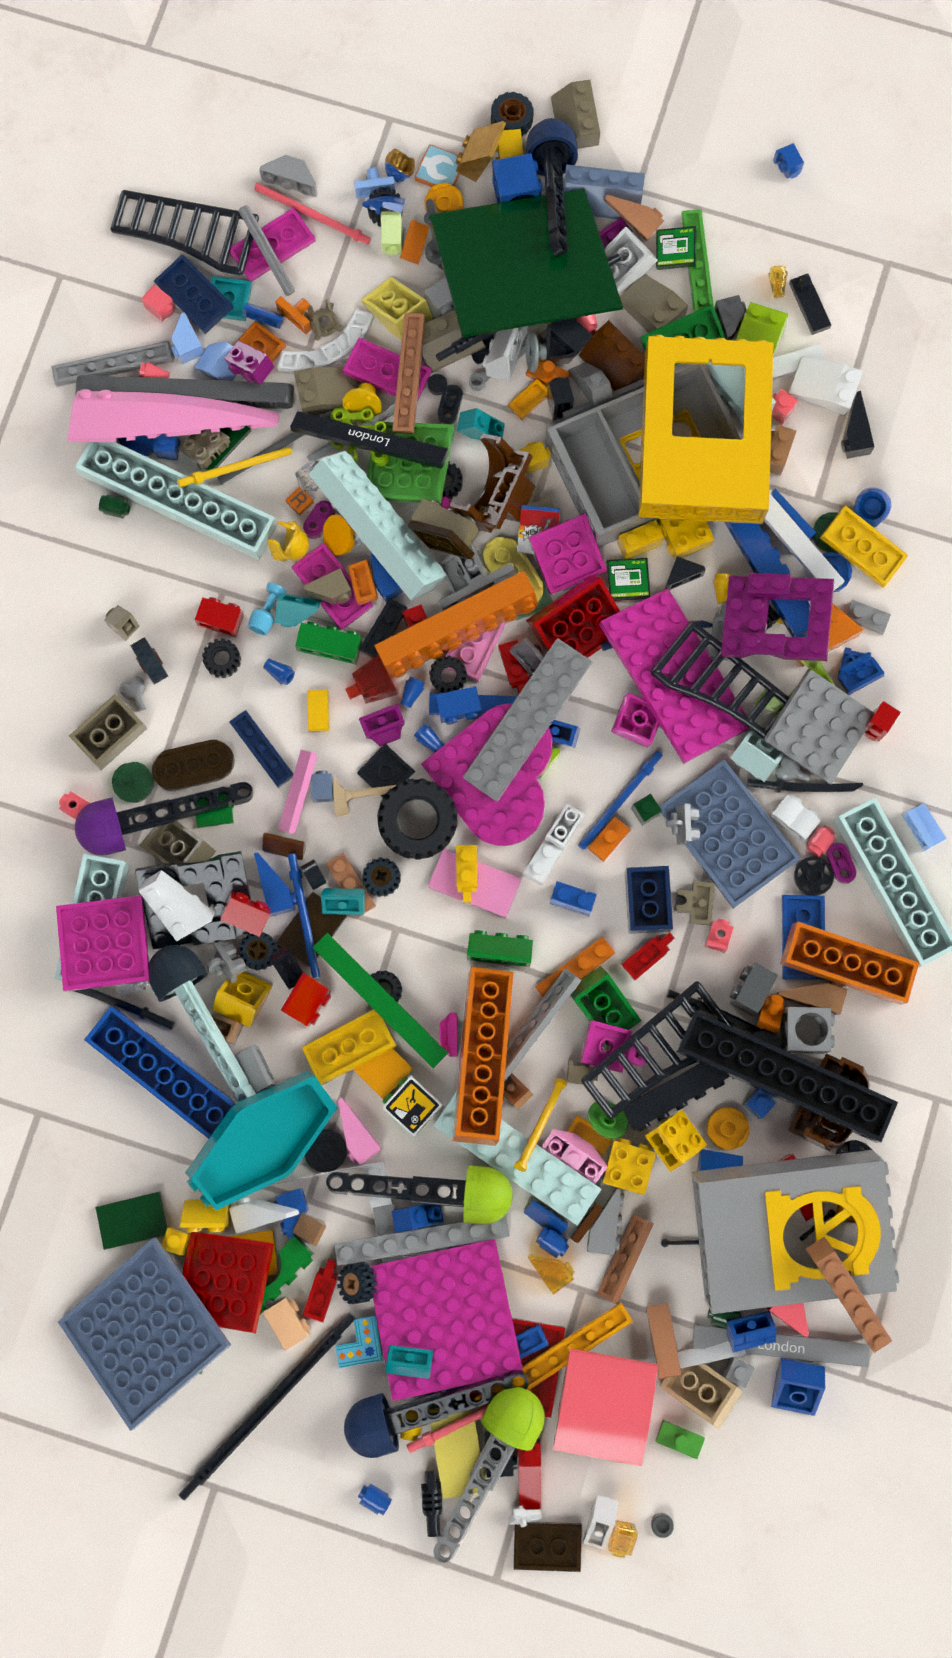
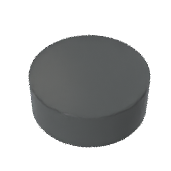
(662, 1525)

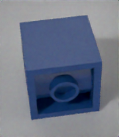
(515, 178)

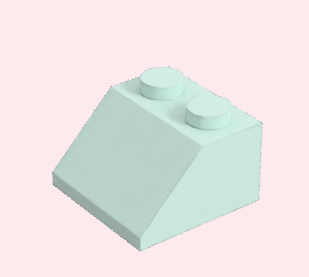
(757, 756)

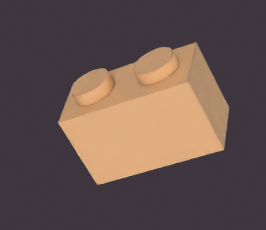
(287, 1323)

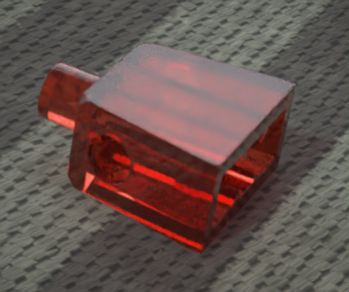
(372, 682)

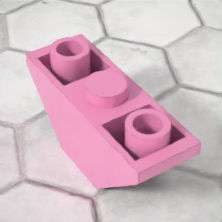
(576, 1154)

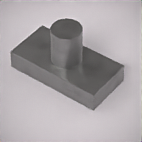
(527, 655)

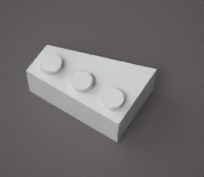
(174, 905)

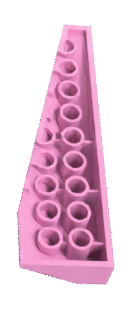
(113, 415)

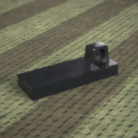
(810, 304)

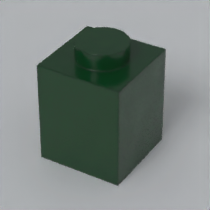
(646, 809)

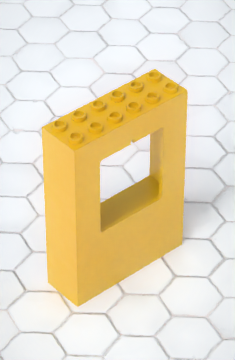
(705, 475)

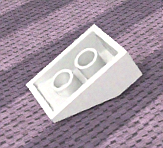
(635, 258)
(826, 384)

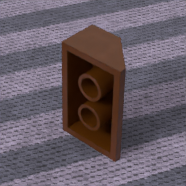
(614, 356)

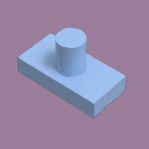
(366, 187)

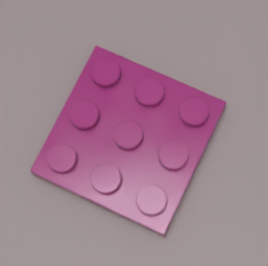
(567, 553)

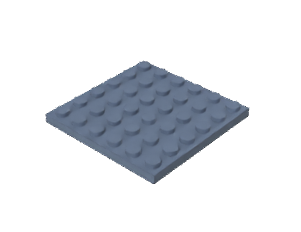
(144, 1333)

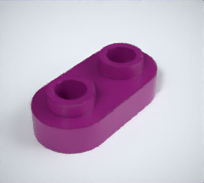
(318, 518)
(844, 862)

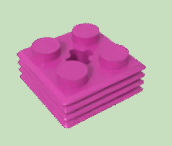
(626, 725)

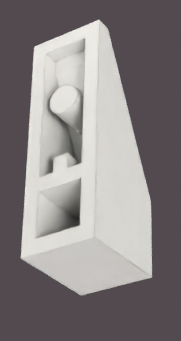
(258, 1213)

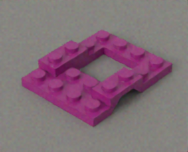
(748, 615)

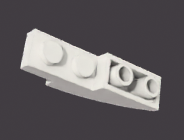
(553, 844)

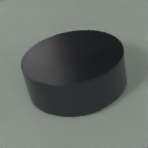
(436, 384)

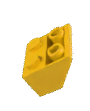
(198, 1216)

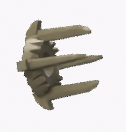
(327, 312)

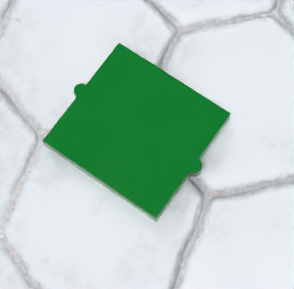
(217, 817)

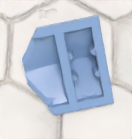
(213, 362)

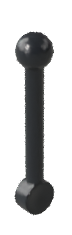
(830, 1214)
(665, 1243)

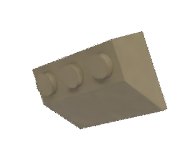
(577, 108)
(439, 335)

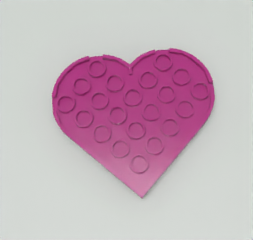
(521, 805)

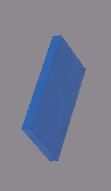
(803, 909)

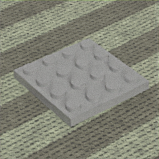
(819, 726)

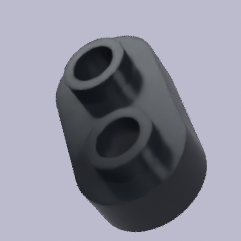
(449, 405)

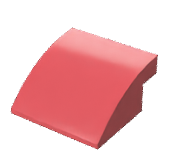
(605, 1407)

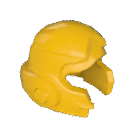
(294, 546)

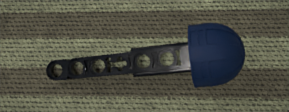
(554, 147)
(374, 1425)

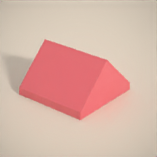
(793, 1316)

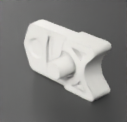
(523, 1516)

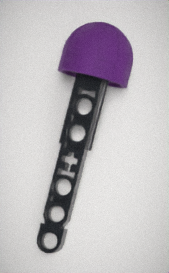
(101, 827)

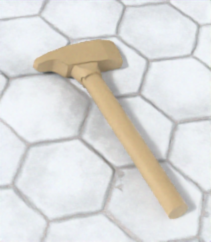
(341, 796)

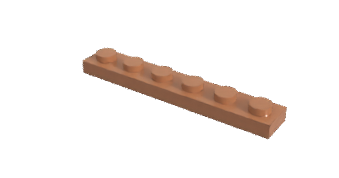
(409, 373)

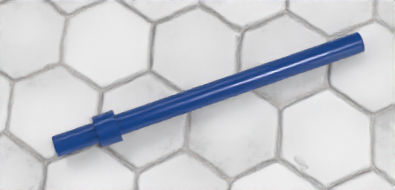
(645, 770)
(296, 876)

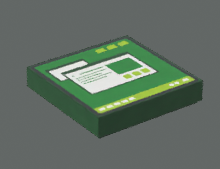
(676, 247)
(628, 579)

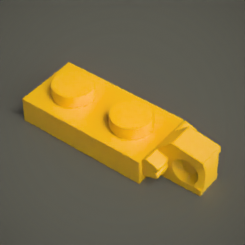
(466, 871)

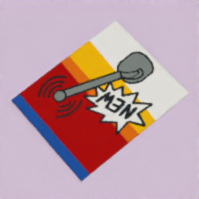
(533, 520)

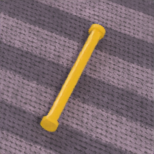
(560, 1084)

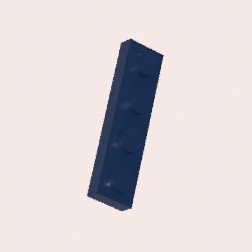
(261, 748)

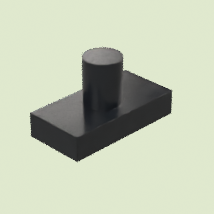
(286, 967)

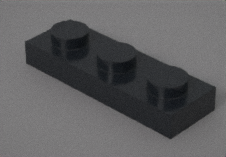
(383, 627)

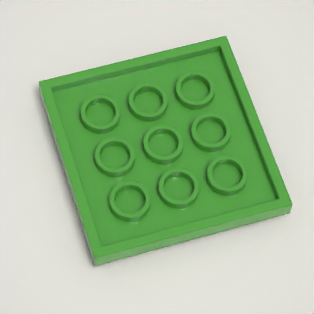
(408, 480)

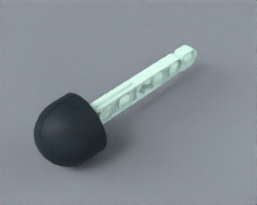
(175, 972)

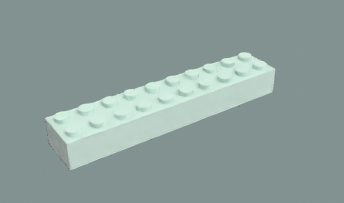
(192, 505)

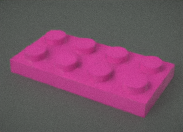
(286, 236)
(379, 367)
(320, 563)

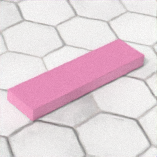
(297, 791)

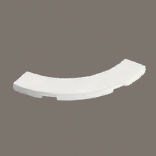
(331, 352)

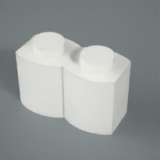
(795, 817)

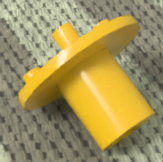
(362, 398)

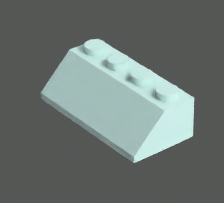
(731, 386)

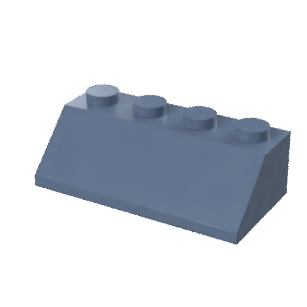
(604, 182)

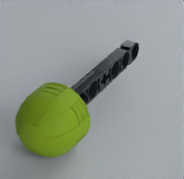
(483, 1194)

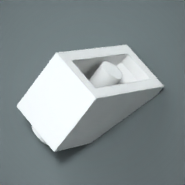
(601, 1522)

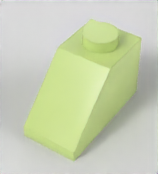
(391, 232)

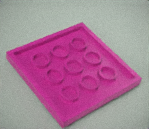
(103, 943)

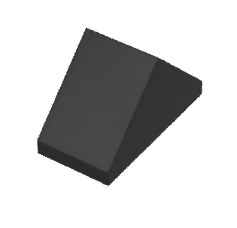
(684, 572)

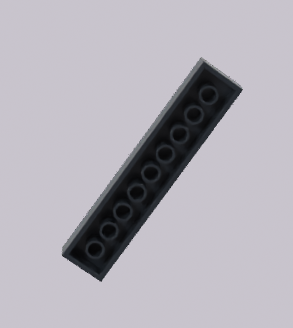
(787, 1077)

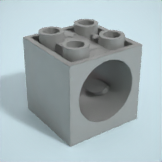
(822, 1017)

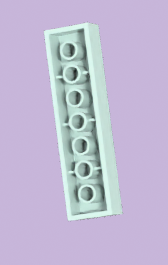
(377, 524)
(895, 882)
(545, 1174)

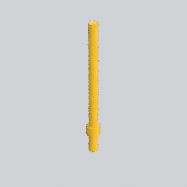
(199, 477)

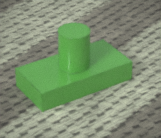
(680, 1439)

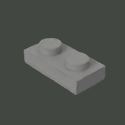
(868, 617)

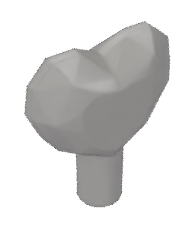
(134, 691)
(790, 770)

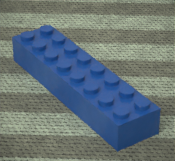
(160, 1071)

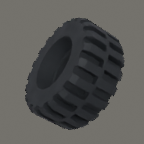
(417, 790)

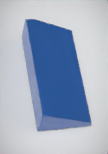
(262, 315)
(545, 1217)

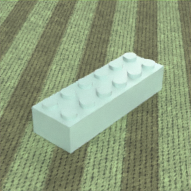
(98, 880)

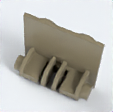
(203, 446)

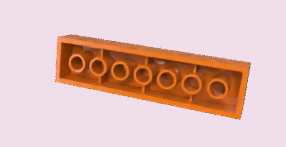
(457, 625)
(483, 1056)

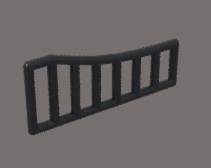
(187, 246)
(713, 700)
(634, 1040)

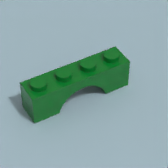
(293, 1257)

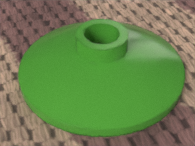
(605, 1126)

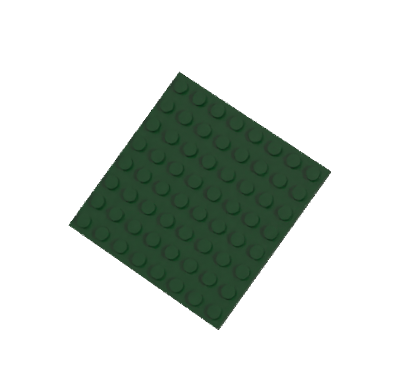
(508, 276)

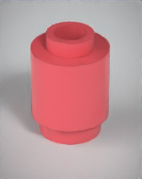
(820, 841)

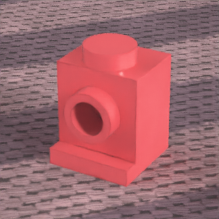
(66, 802)
(715, 942)

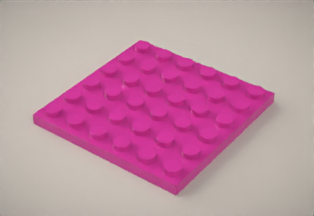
(448, 1305)

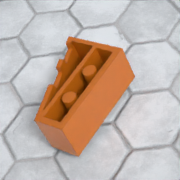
(841, 630)

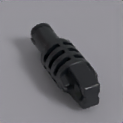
(432, 1503)

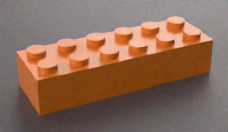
(849, 963)

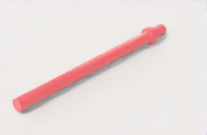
(355, 234)

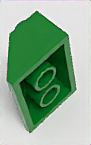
(500, 949)

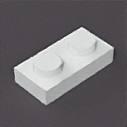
(378, 1169)

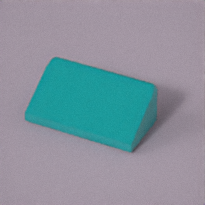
(343, 901)
(409, 1361)

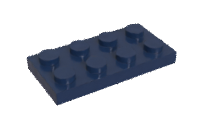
(194, 294)

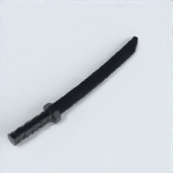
(780, 786)
(699, 1004)
(142, 1012)

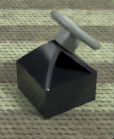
(558, 344)

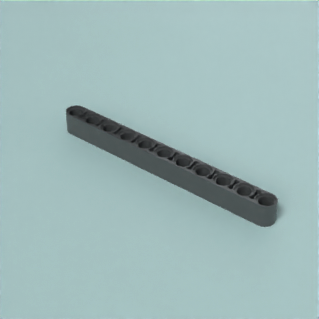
(266, 395)

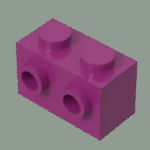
(249, 363)

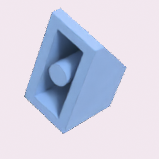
(185, 341)

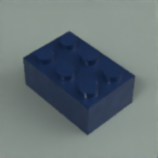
(648, 899)

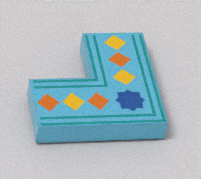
(365, 1349)

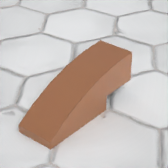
(663, 1340)

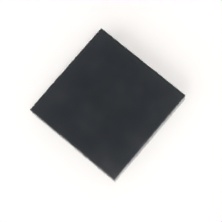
(385, 769)

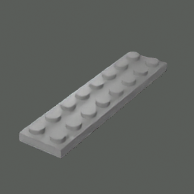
(527, 719)

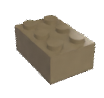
(108, 732)

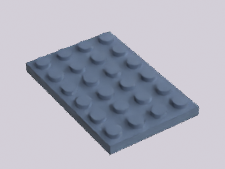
(737, 838)

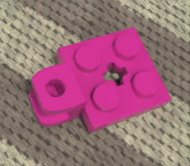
(597, 1034)

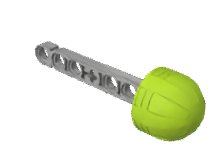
(515, 1421)

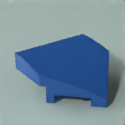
(389, 202)
(858, 670)

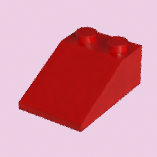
(306, 1000)

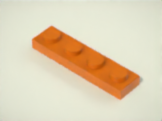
(581, 964)

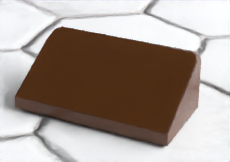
(283, 846)

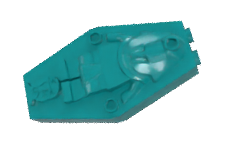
(260, 1140)

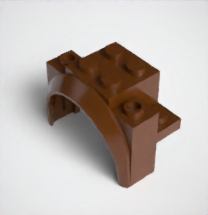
(505, 486)

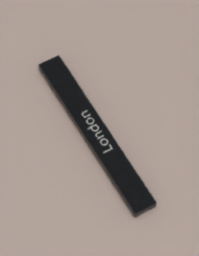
(369, 440)

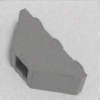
(290, 174)

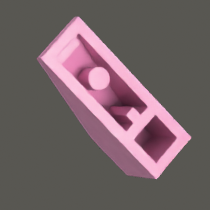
(357, 1137)

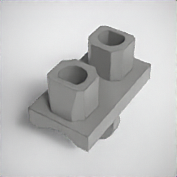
(681, 824)
(222, 962)

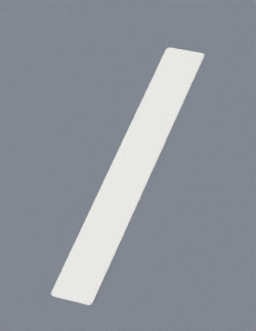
(323, 1173)
(700, 1356)

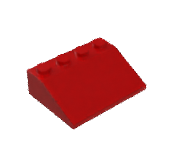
(576, 617)

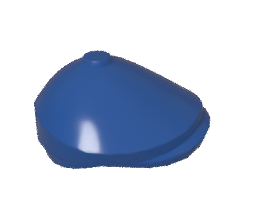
(872, 505)

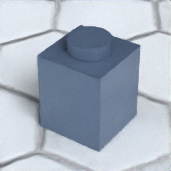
(322, 787)

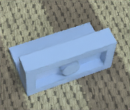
(924, 827)

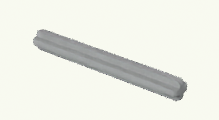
(266, 250)

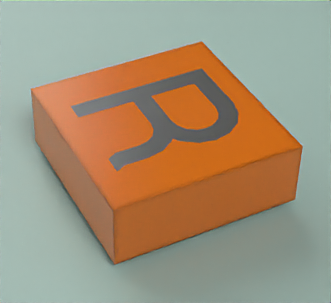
(299, 501)

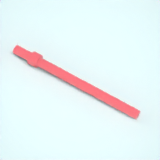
(430, 1437)

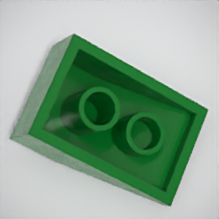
(603, 1001)

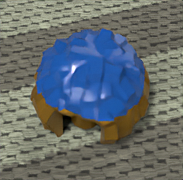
(399, 165)

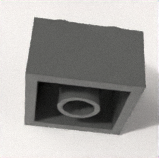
(753, 988)

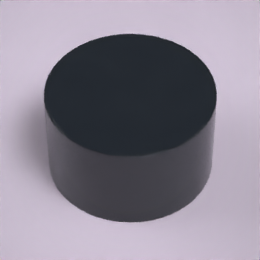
(313, 874)

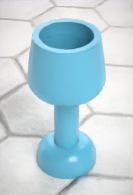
(261, 619)

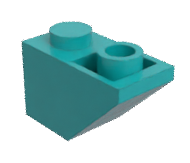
(475, 423)

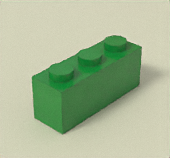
(328, 642)

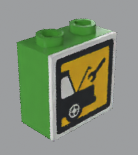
(411, 1105)

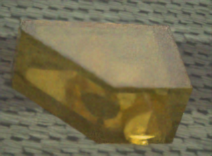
(552, 1271)
(622, 1539)

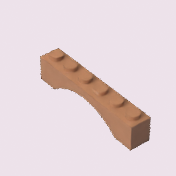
(849, 1294)

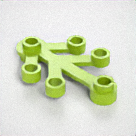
(358, 416)

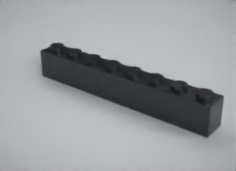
(681, 1089)

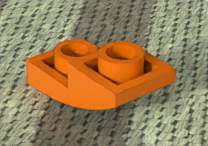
(414, 242)

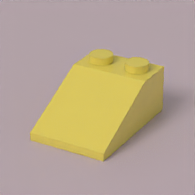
(391, 302)

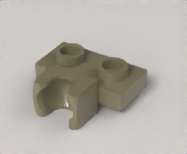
(697, 902)

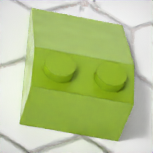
(763, 324)

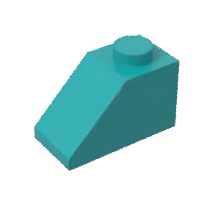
(294, 609)

